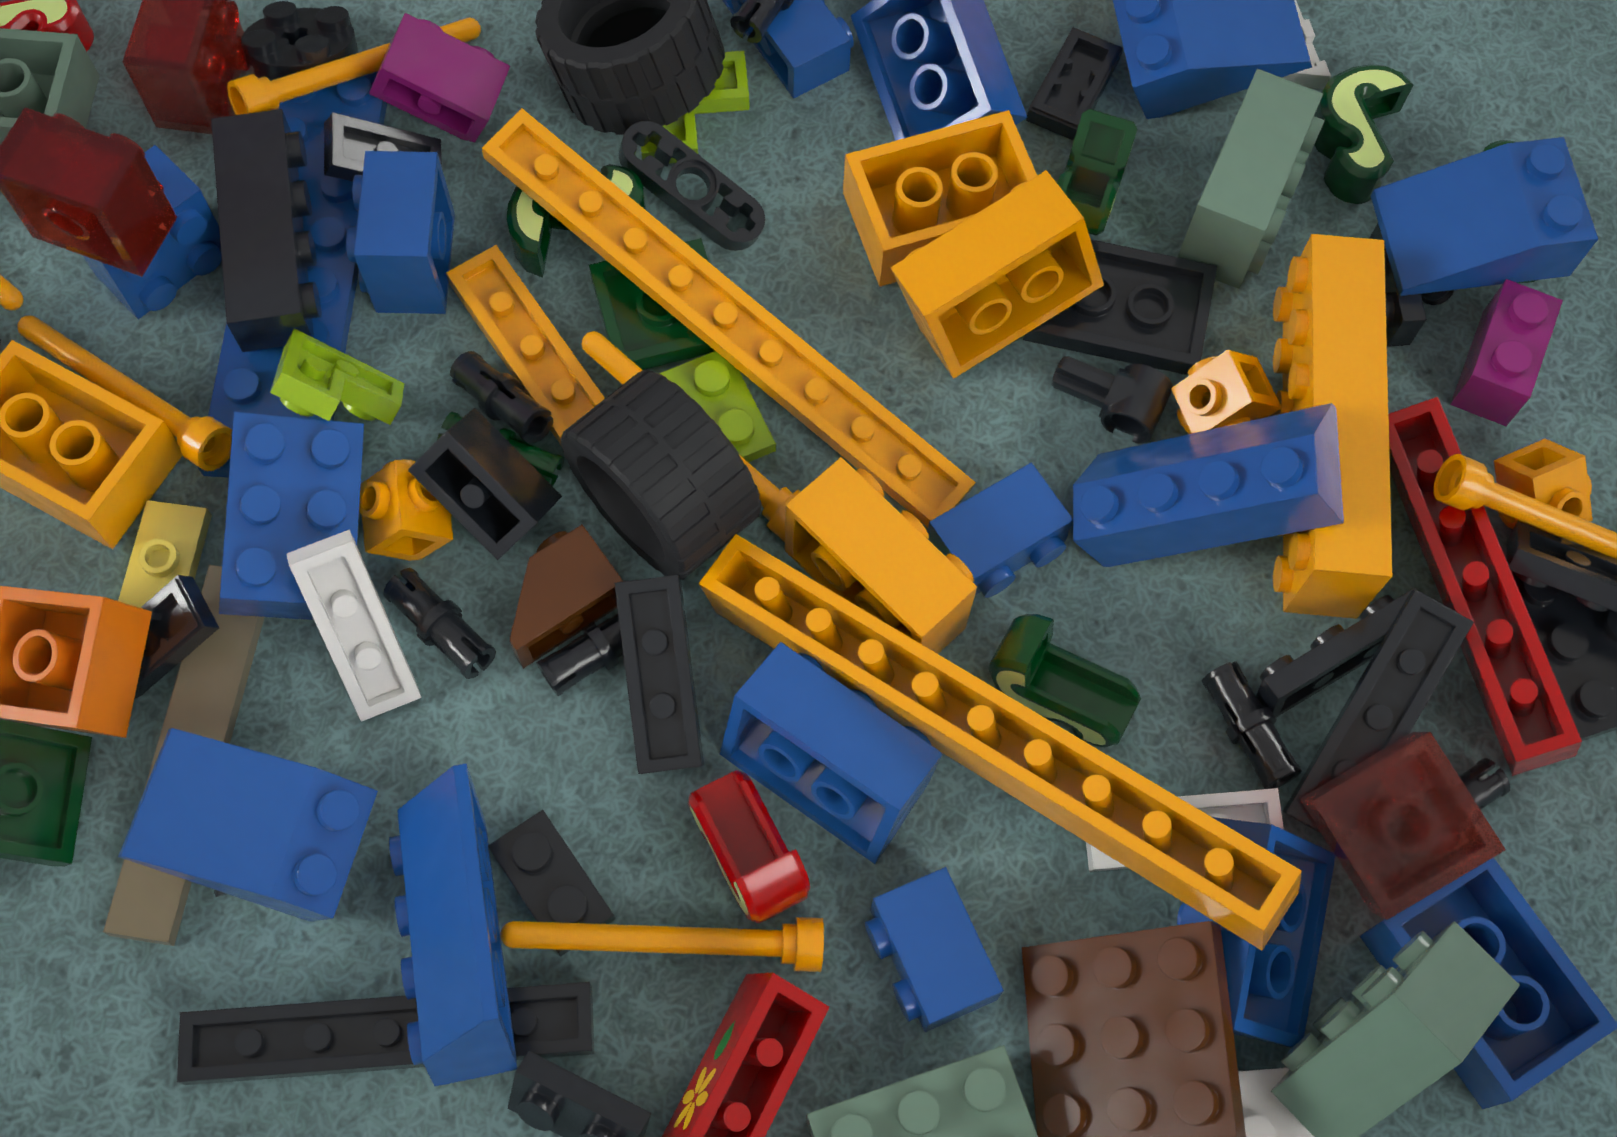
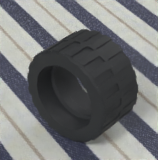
(624, 82)
(662, 473)

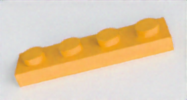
(524, 337)

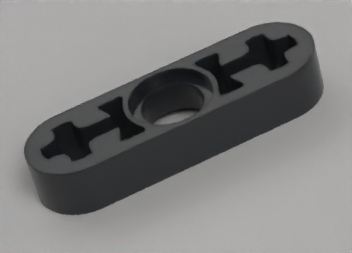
(690, 162)

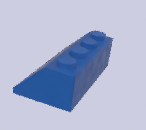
(1211, 488)
(453, 934)

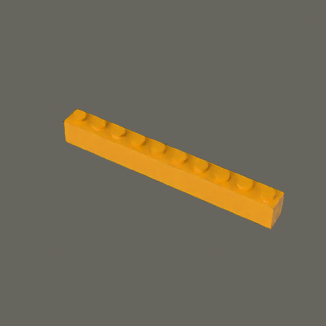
(1010, 744)

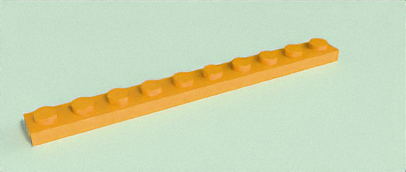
(727, 318)

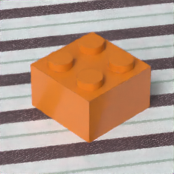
(69, 660)

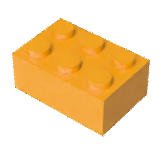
(928, 183)
(999, 273)
(78, 446)
(877, 556)

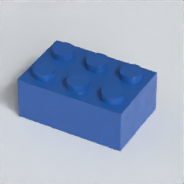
(285, 491)
(1546, 1018)

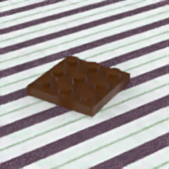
(1133, 1035)

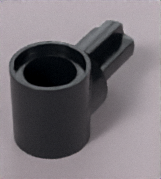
(1128, 401)

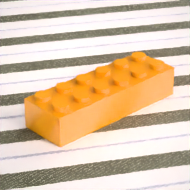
(1338, 356)

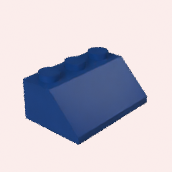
(935, 63)
(828, 751)
(1275, 985)

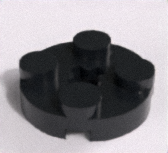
(297, 39)

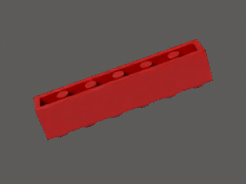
(1477, 583)

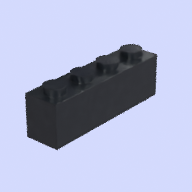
(263, 229)

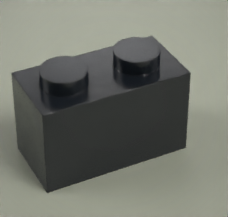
(485, 483)

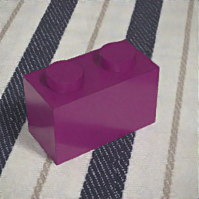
(440, 78)
(1506, 352)

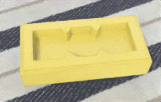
(165, 546)

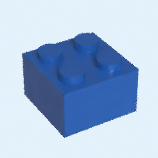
(402, 232)
(187, 250)

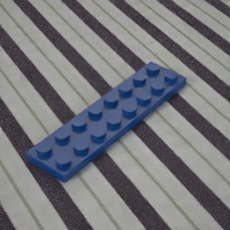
(247, 377)

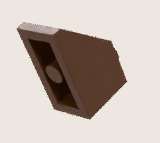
(561, 593)

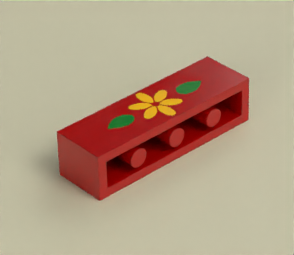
(749, 1061)

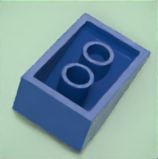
(1206, 48)
(1486, 219)
(249, 825)

